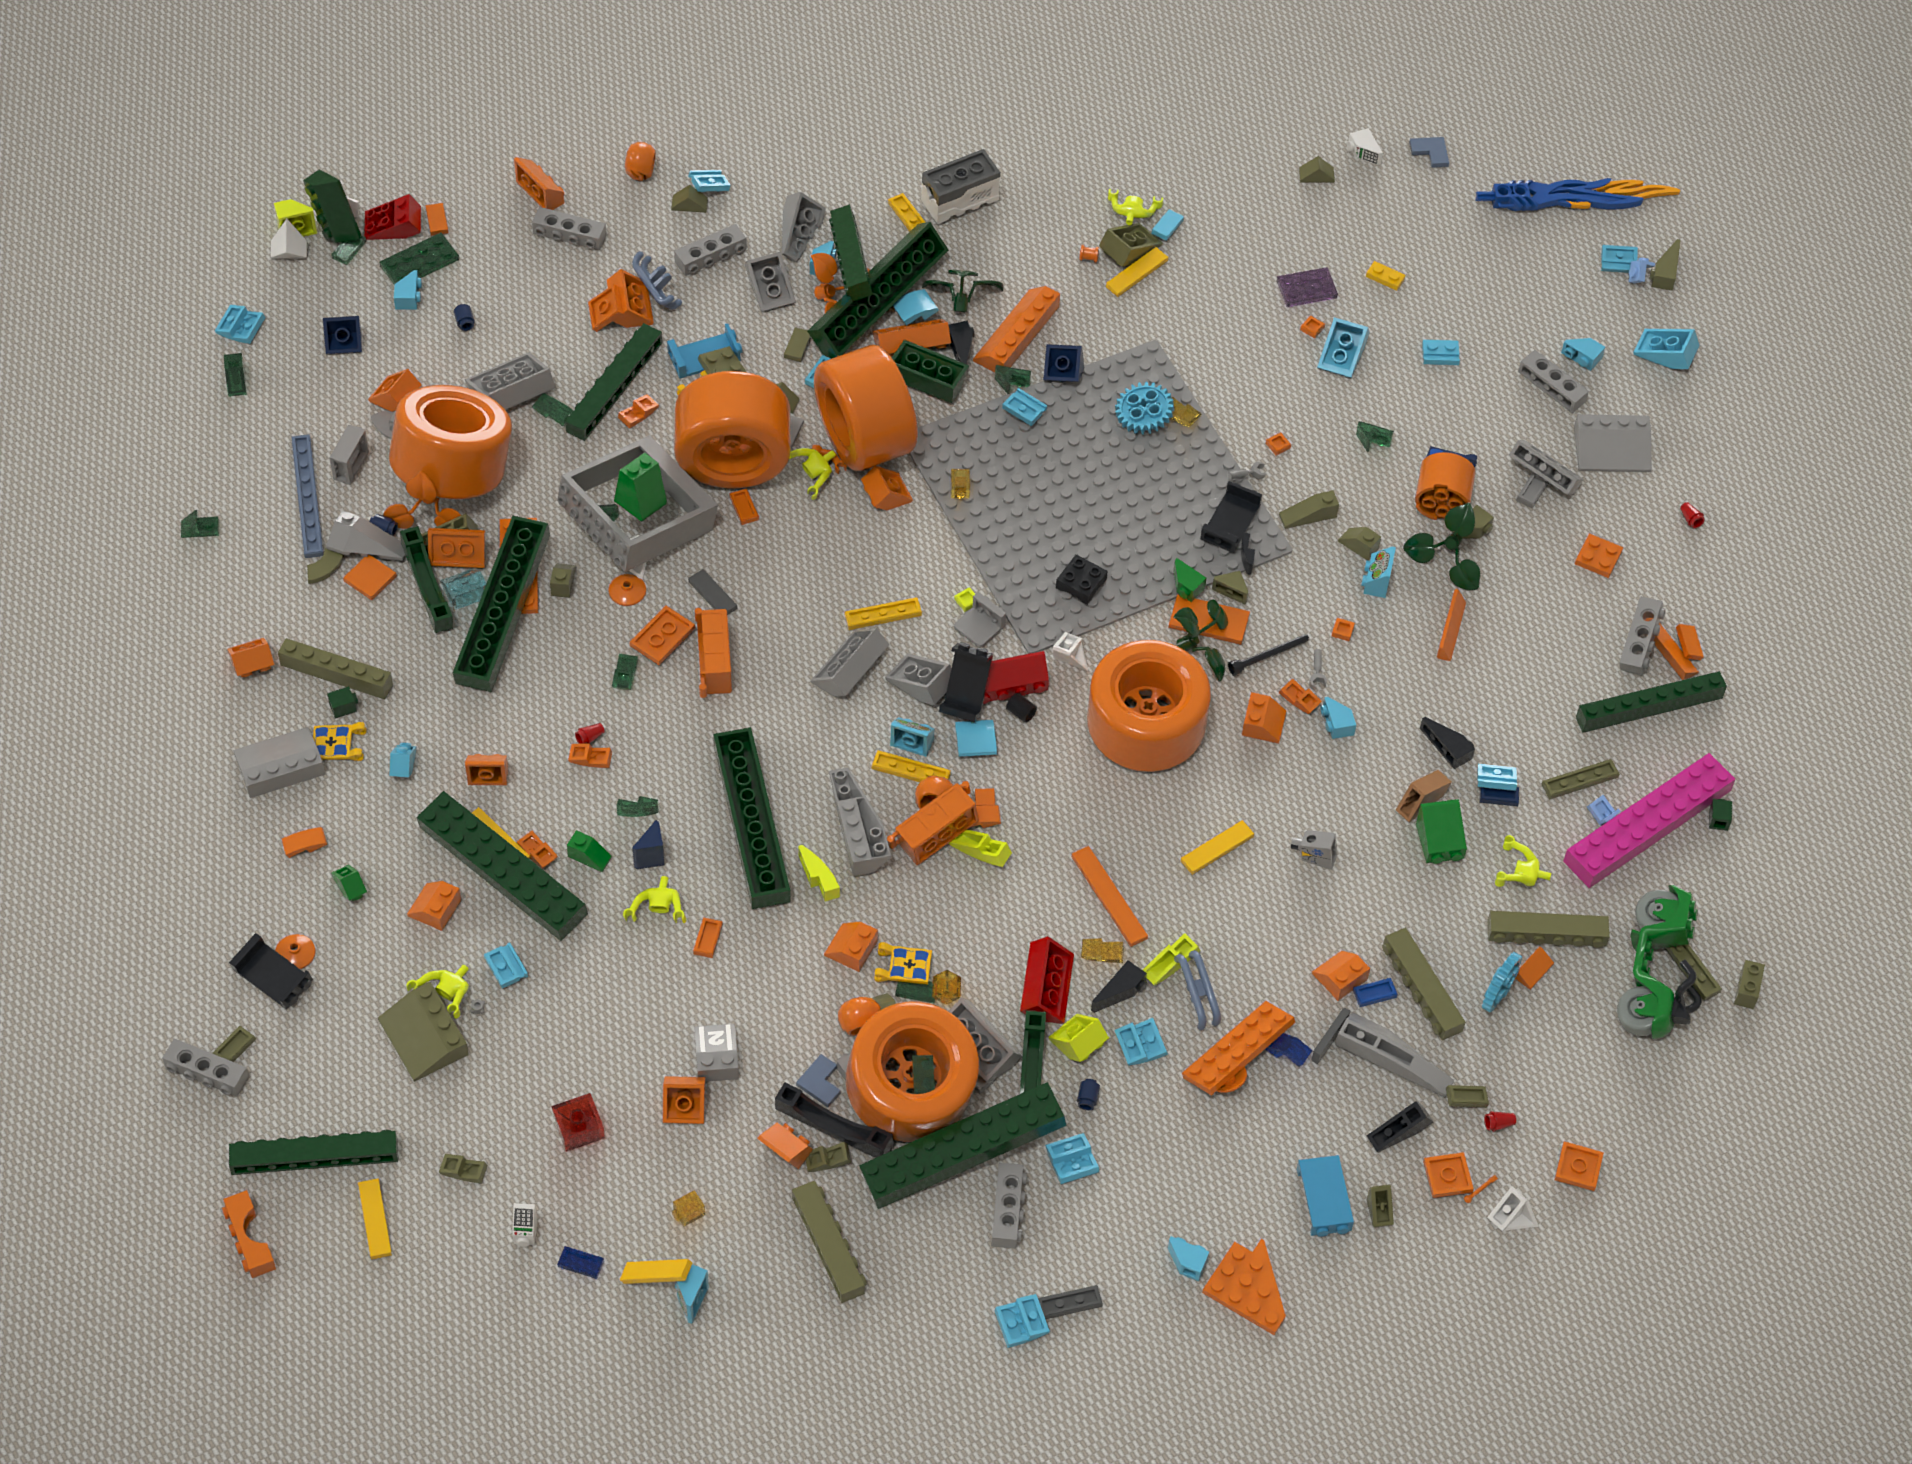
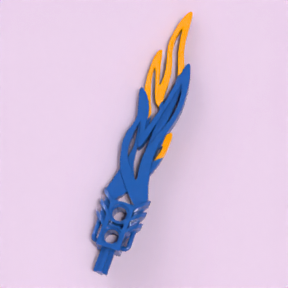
(1572, 194)

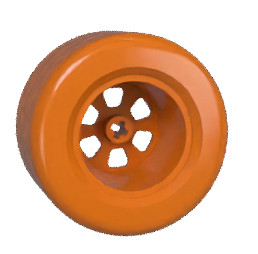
(865, 407)
(732, 429)
(453, 438)
(1140, 735)
(928, 1032)

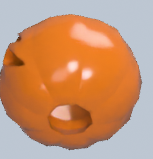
(640, 161)
(930, 789)
(855, 1013)

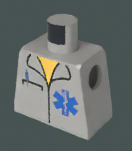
(1317, 848)

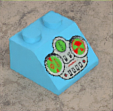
(1379, 572)
(911, 736)
(692, 1291)

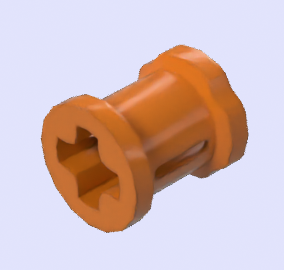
(1089, 253)

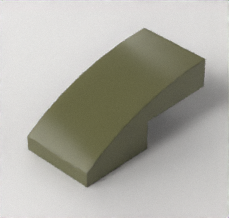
(828, 1158)
(459, 1168)

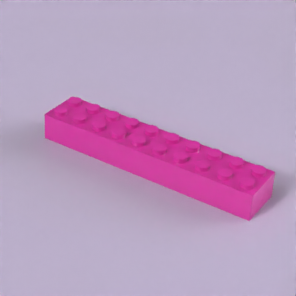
(1648, 820)

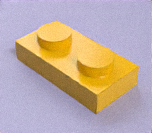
(1385, 275)

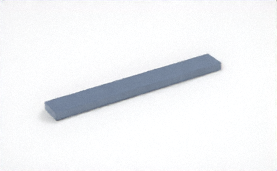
(307, 496)

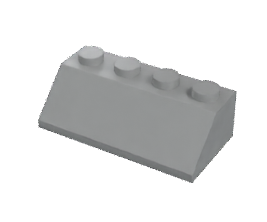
(851, 662)
(993, 1049)

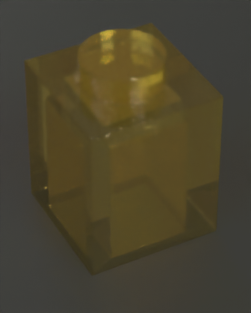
(960, 483)
(946, 987)
(688, 1208)

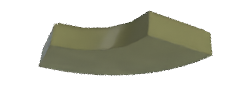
(324, 567)

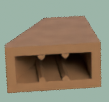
(1424, 790)

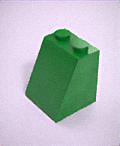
(641, 487)
(1441, 831)

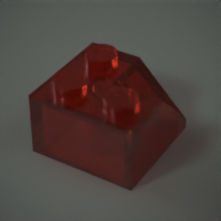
(578, 1122)

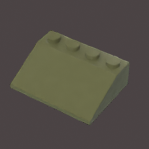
(423, 1032)

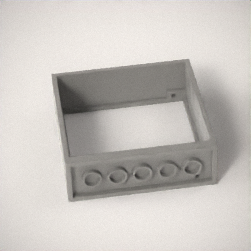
(677, 483)

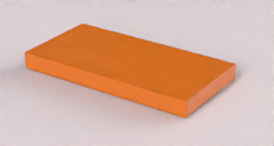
(1236, 620)

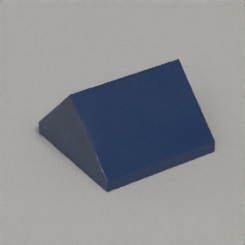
(342, 334)
(1063, 363)
(649, 849)

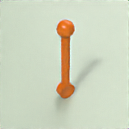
(1468, 1198)

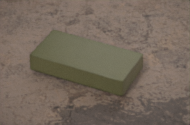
(797, 345)
(235, 1044)
(1467, 1096)

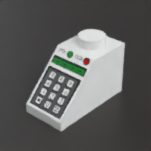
(1365, 146)
(524, 1224)

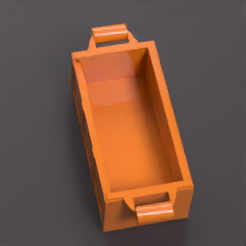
(713, 651)
(936, 823)

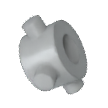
(477, 1006)

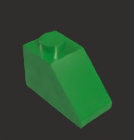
(1188, 581)
(588, 851)
(349, 882)

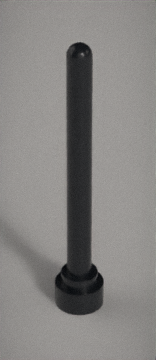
(1237, 666)

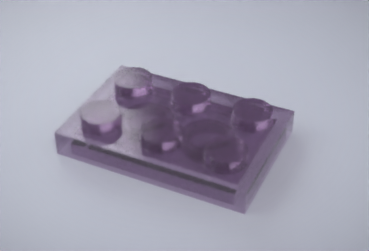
(1307, 287)

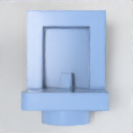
(1638, 270)
(1602, 810)

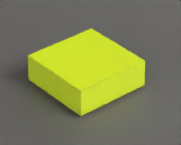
(965, 599)

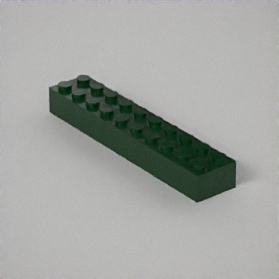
(889, 282)
(501, 604)
(751, 818)
(502, 866)
(963, 1145)

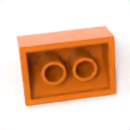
(538, 184)
(634, 300)

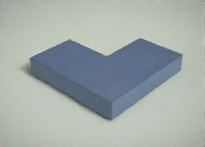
(1432, 146)
(815, 1081)

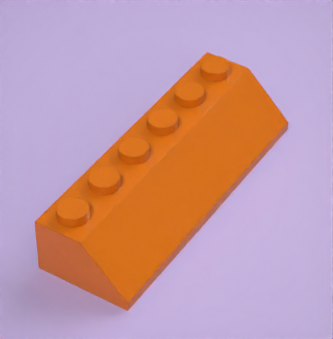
(1019, 328)

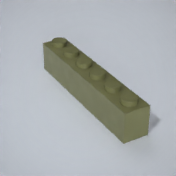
(335, 668)
(1548, 928)
(1423, 984)
(828, 1241)

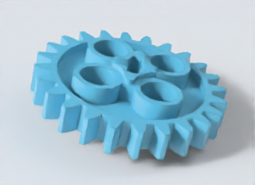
(1141, 409)
(1502, 982)

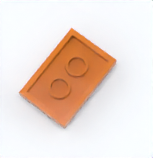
(456, 547)
(662, 635)

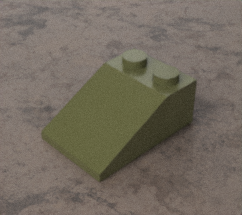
(1128, 243)

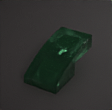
(552, 407)
(625, 671)
(644, 807)

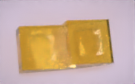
(1184, 414)
(1102, 951)

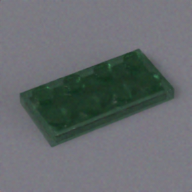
(424, 257)

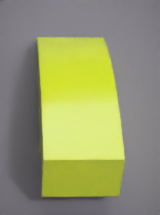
(982, 847)
(818, 874)
(1164, 965)

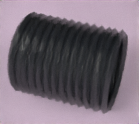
(1021, 707)

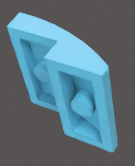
(915, 305)
(240, 324)
(976, 738)
(1141, 1042)
(1072, 1158)
(1021, 1320)

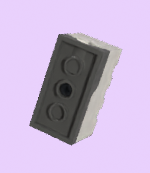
(960, 186)

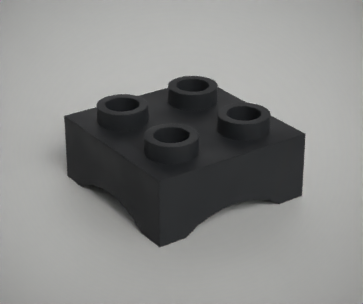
(1081, 579)

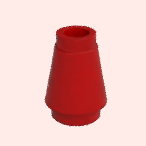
(1692, 515)
(589, 733)
(1499, 1120)

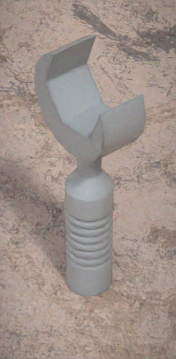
(1253, 471)
(1317, 666)

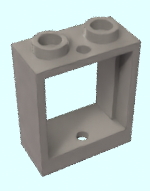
(349, 454)

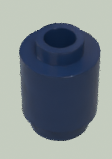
(464, 317)
(385, 523)
(1088, 1094)

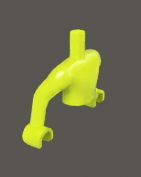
(1133, 207)
(815, 466)
(1525, 871)
(659, 901)
(449, 987)

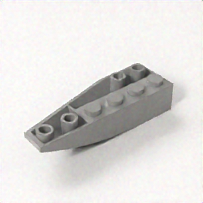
(859, 823)
(1391, 1053)

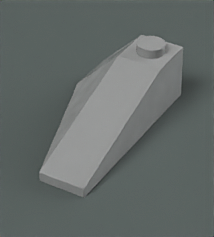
(799, 223)
(358, 535)

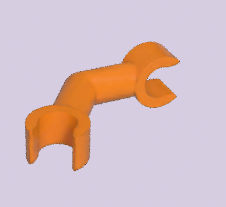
(838, 463)

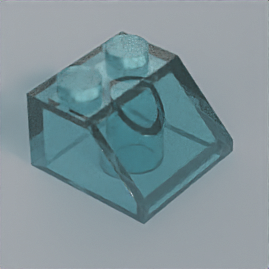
(464, 588)

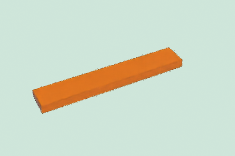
(1109, 896)

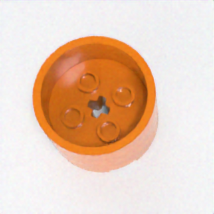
(1444, 483)

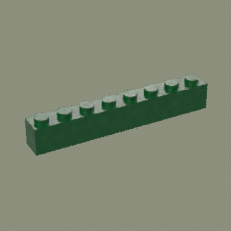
(850, 253)
(613, 382)
(1651, 701)
(313, 1152)

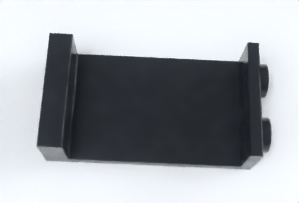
(1232, 517)
(967, 682)
(270, 972)

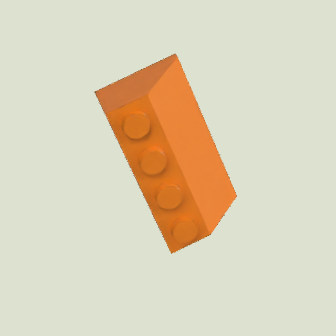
(923, 334)

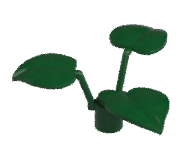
(961, 300)
(1462, 522)
(1190, 641)

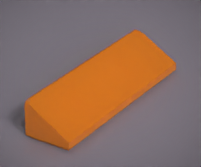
(1452, 626)
(1673, 654)

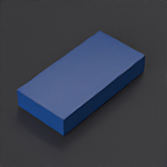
(1375, 992)

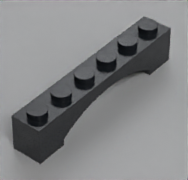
(802, 1108)

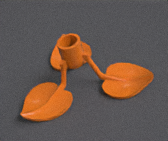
(825, 268)
(424, 490)

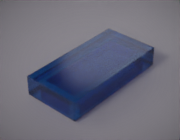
(580, 1262)

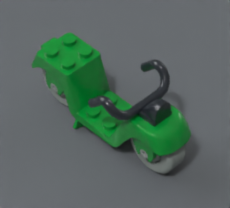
(1664, 923)

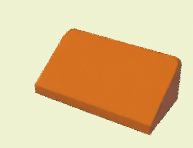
(1534, 968)

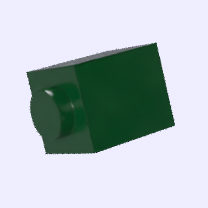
(342, 702)
(1720, 814)

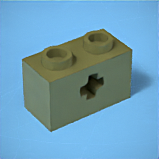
(1749, 984)

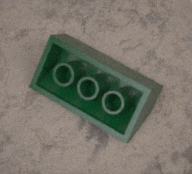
(331, 207)
(930, 371)

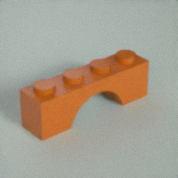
(257, 1255)

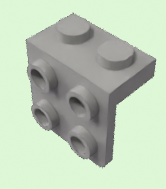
(981, 621)

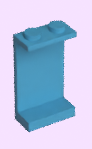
(686, 356)
(1326, 1195)

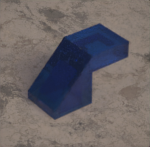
(1290, 1047)

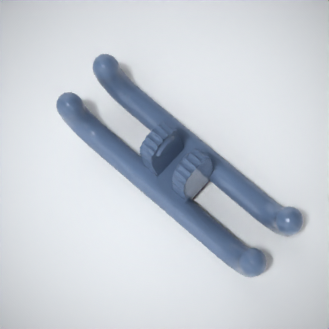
(655, 281)
(1199, 989)

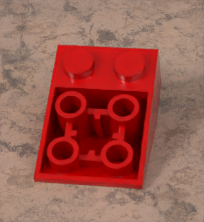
(393, 219)

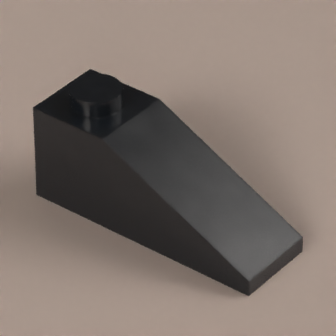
(961, 340)
(1449, 743)
(1121, 987)
(1400, 1127)

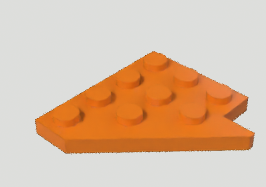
(1248, 1286)

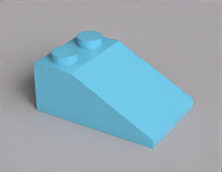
(1343, 347)
(1668, 347)

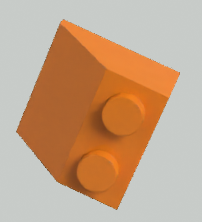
(394, 389)
(886, 488)
(251, 657)
(1263, 718)
(486, 769)
(435, 904)
(852, 944)
(1342, 973)
(683, 1099)
(786, 1144)

